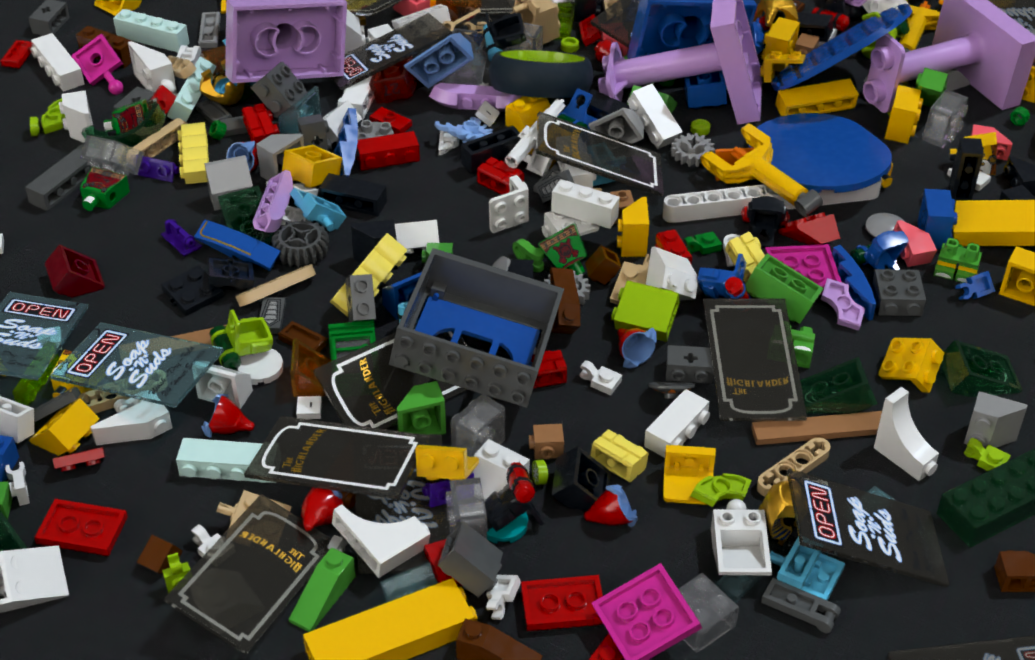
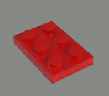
(81, 527)
(561, 602)

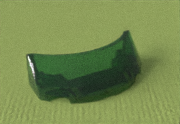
(152, 123)

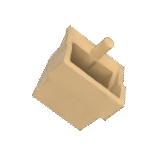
(540, 13)

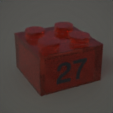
(393, 83)

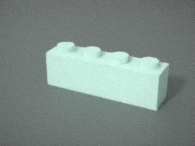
(151, 30)
(190, 92)
(216, 459)

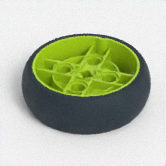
(540, 73)

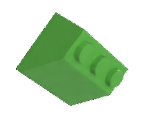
(778, 281)

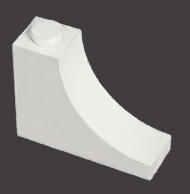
(900, 439)
(381, 544)

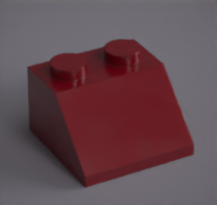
(73, 272)

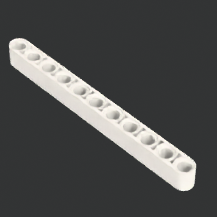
(732, 201)

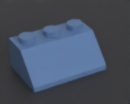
(441, 59)

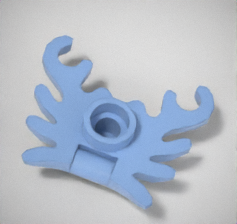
(468, 131)

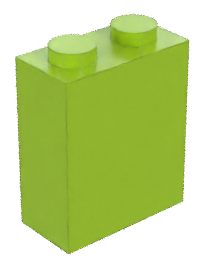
(646, 308)

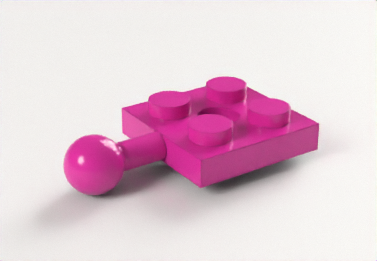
(103, 69)

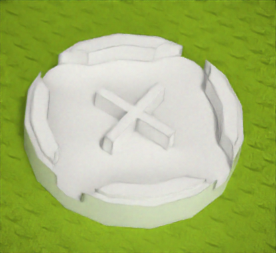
(262, 366)

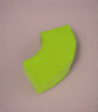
(52, 119)
(717, 488)

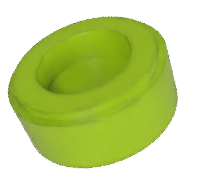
(569, 44)
(34, 126)
(700, 126)
(539, 472)

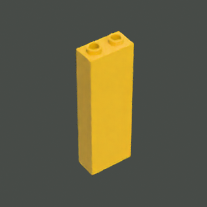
(995, 222)
(395, 628)

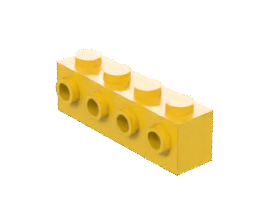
(817, 98)

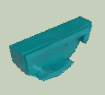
(511, 532)

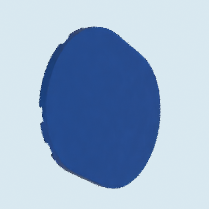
(842, 47)
(826, 152)

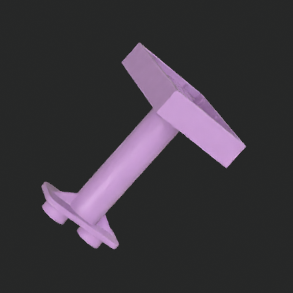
(297, 32)
(972, 38)
(730, 53)

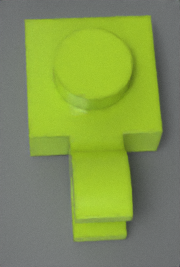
(987, 458)
(176, 571)

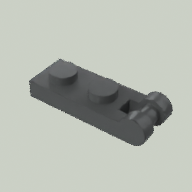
(801, 605)

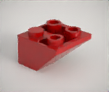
(812, 229)

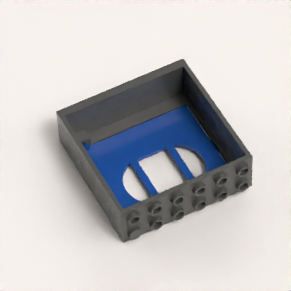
(483, 305)

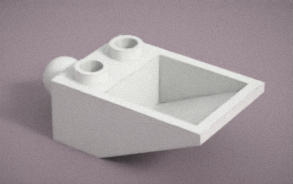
(152, 68)
(740, 540)
(31, 577)

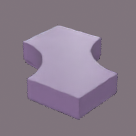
(848, 312)

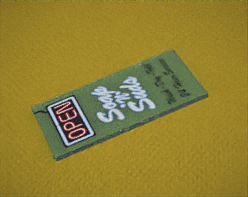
(34, 332)
(137, 364)

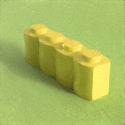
(193, 152)
(379, 264)

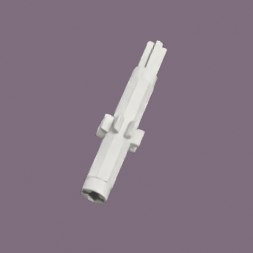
(529, 137)

